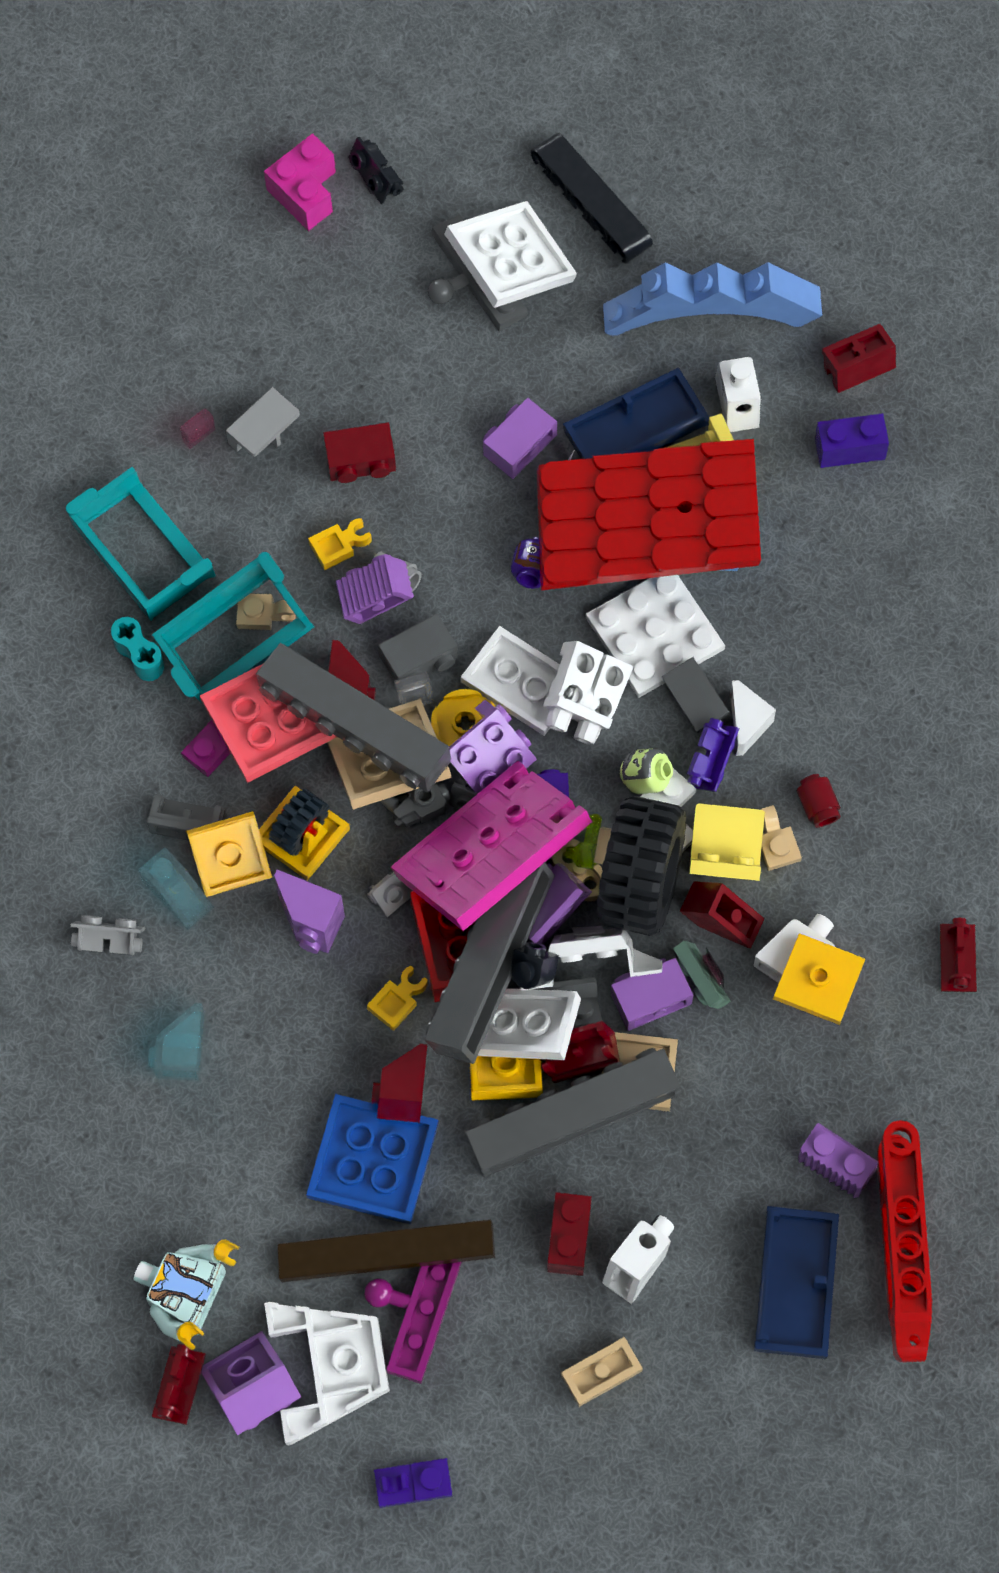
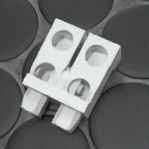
(585, 691)

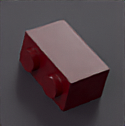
(360, 452)
(569, 1234)

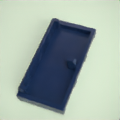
(639, 419)
(796, 1282)

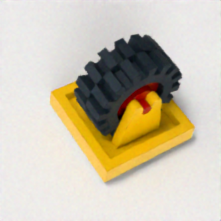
(302, 832)

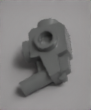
(418, 805)

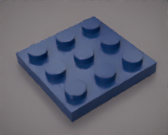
(371, 1161)

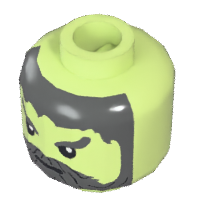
(646, 771)

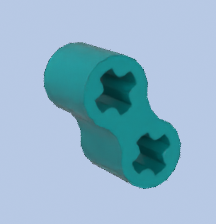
(137, 648)

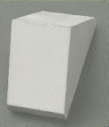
(750, 715)

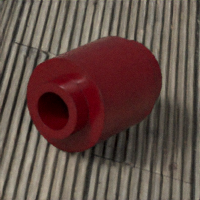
(818, 800)

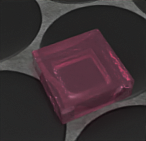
(197, 428)

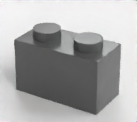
(419, 649)

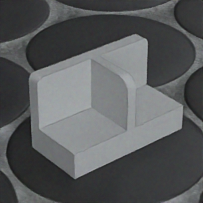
(262, 423)

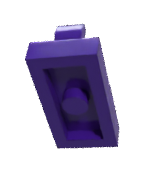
(413, 1483)

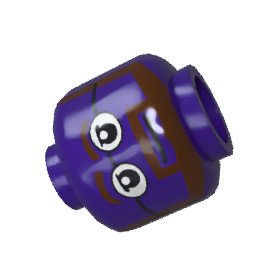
(526, 563)

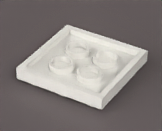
(510, 254)
(654, 630)

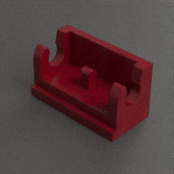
(859, 357)
(589, 1051)

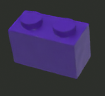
(851, 440)

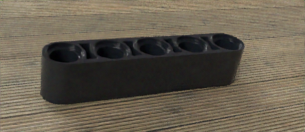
(592, 196)

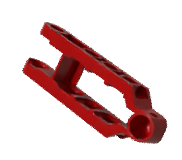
(903, 1194)

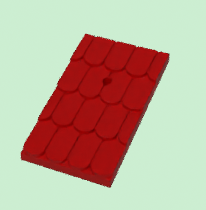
(648, 514)

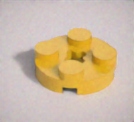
(451, 709)

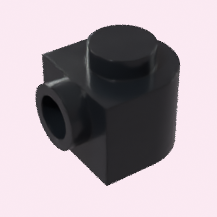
(533, 965)

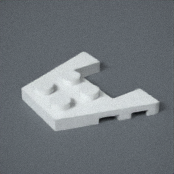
(345, 1364)

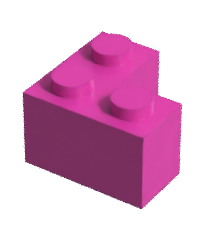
(298, 178)

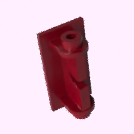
(958, 956)
(178, 1384)

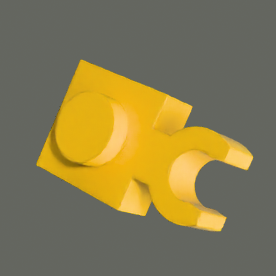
(335, 545)
(395, 1002)

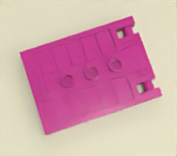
(491, 845)

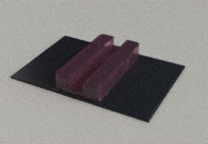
(713, 968)

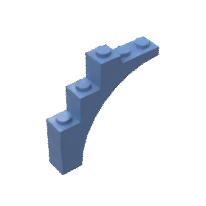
(714, 290)

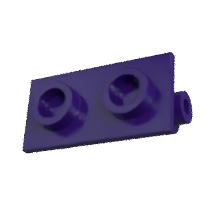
(708, 769)

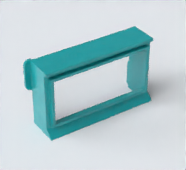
(94, 503)
(214, 605)

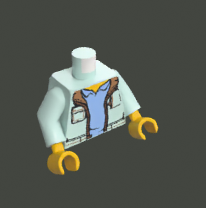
(185, 1287)

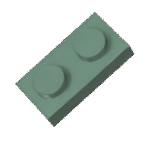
(692, 965)

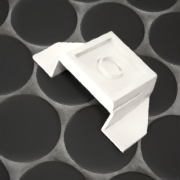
(573, 947)

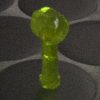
(584, 852)

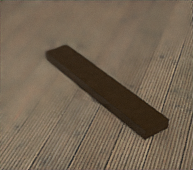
(386, 1251)

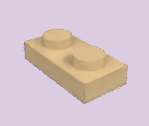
(601, 1371)

